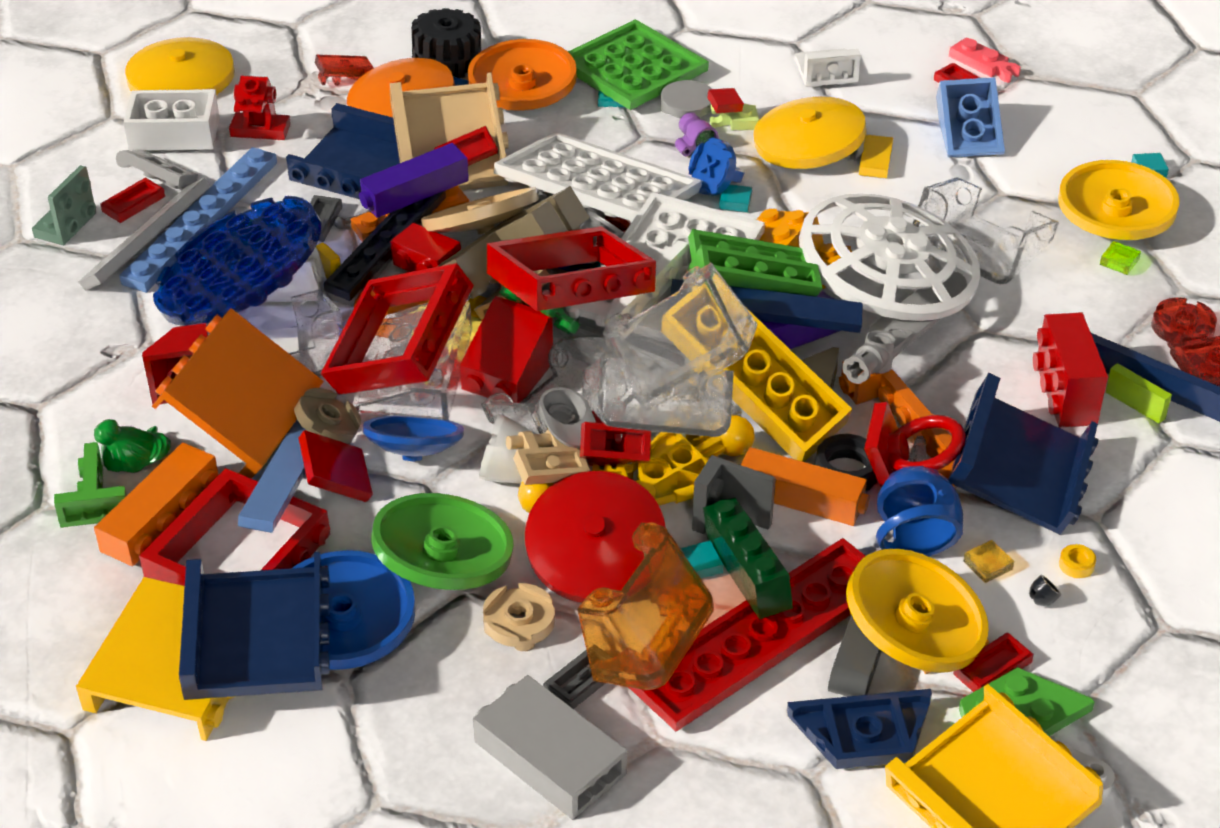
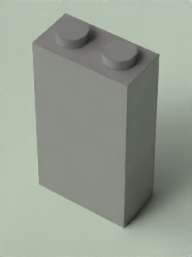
(550, 746)

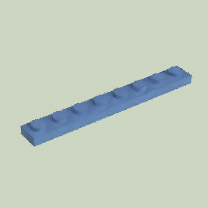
(208, 208)

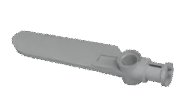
(891, 336)

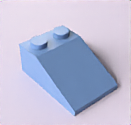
(970, 117)

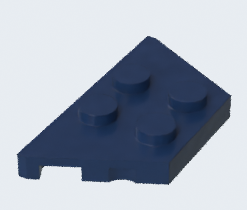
(863, 727)

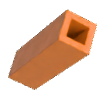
(812, 487)

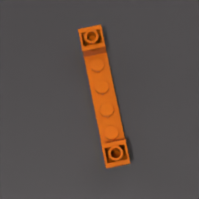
(903, 405)

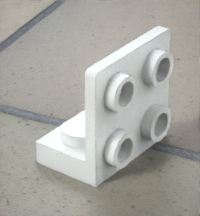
(829, 66)

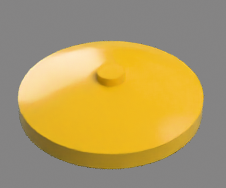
(181, 65)
(810, 132)
(1118, 199)
(917, 610)

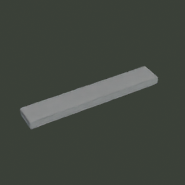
(144, 234)

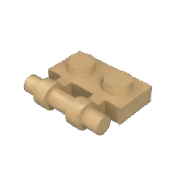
(546, 463)

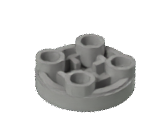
(685, 97)

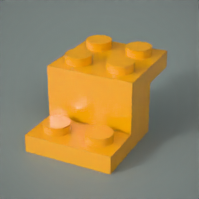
(785, 228)

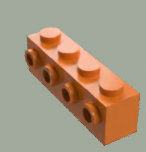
(155, 503)

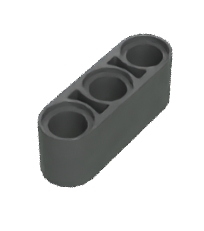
(854, 663)

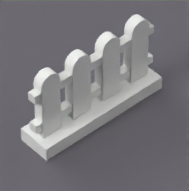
(670, 264)

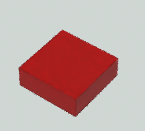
(725, 100)

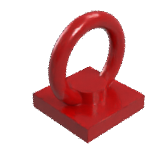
(888, 444)

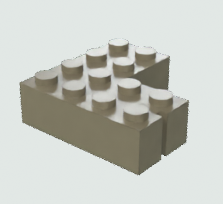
(553, 215)

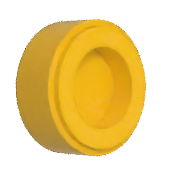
(1077, 561)

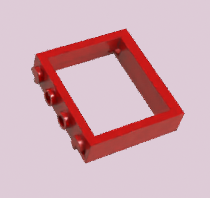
(625, 270)
(447, 293)
(163, 554)

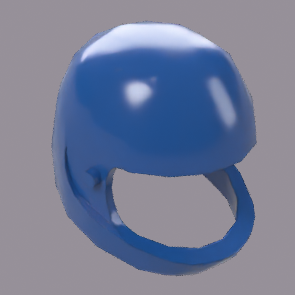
(920, 511)

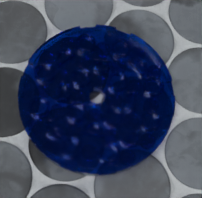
(209, 280)

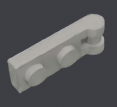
(156, 168)

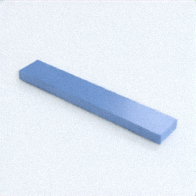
(276, 485)

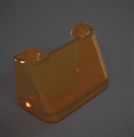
(650, 624)

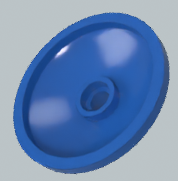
(412, 435)

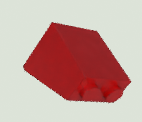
(508, 351)

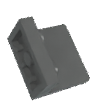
(726, 480)

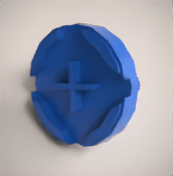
(715, 166)

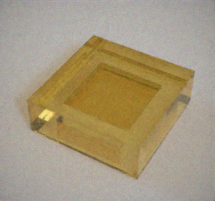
(988, 561)

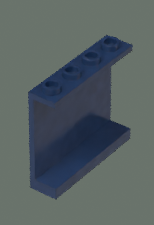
(351, 150)
(1023, 461)

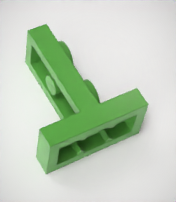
(91, 500)

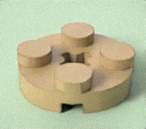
(524, 631)

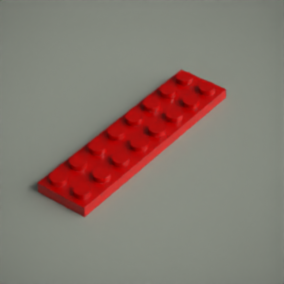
(742, 647)

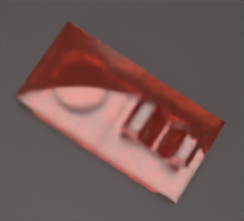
(341, 66)

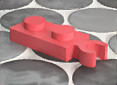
(984, 59)

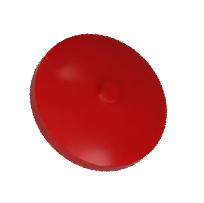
(584, 532)

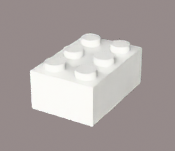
(171, 120)

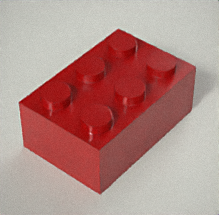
(1070, 369)

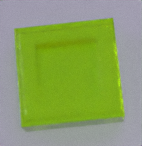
(1120, 257)

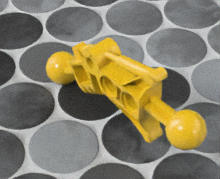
(672, 464)

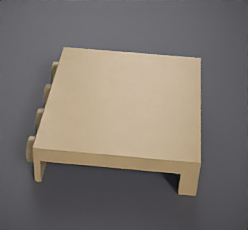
(445, 113)

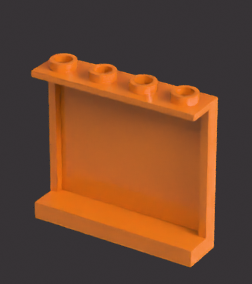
(239, 389)

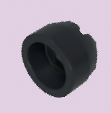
(1043, 591)

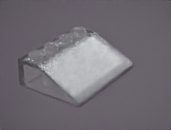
(422, 399)

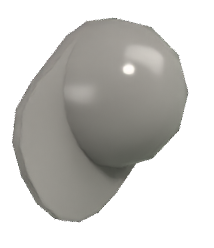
(563, 414)

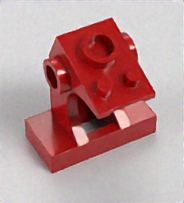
(256, 99)
(604, 445)

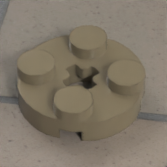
(327, 416)

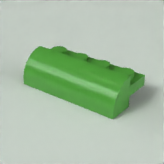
(755, 263)

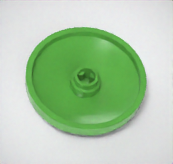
(442, 541)

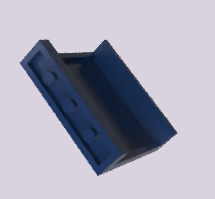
(254, 631)

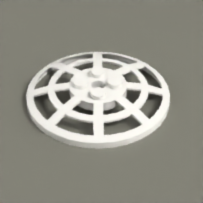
(894, 247)

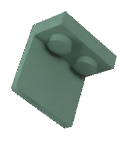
(69, 210)

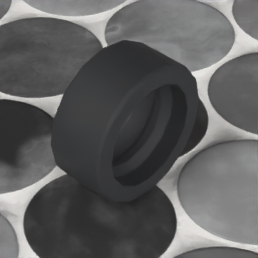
(850, 447)

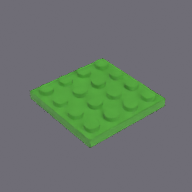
(635, 63)

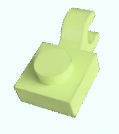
(737, 120)

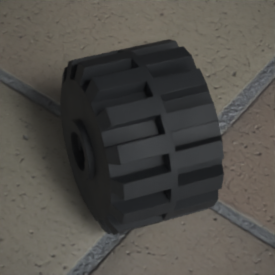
(447, 38)

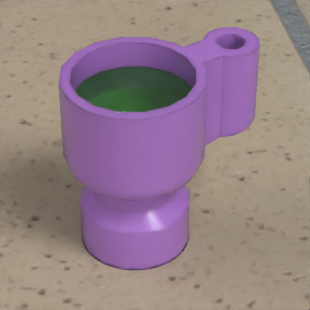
(695, 131)

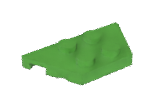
(1036, 697)

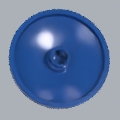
(368, 608)

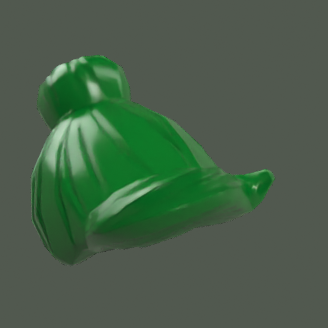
(129, 447)

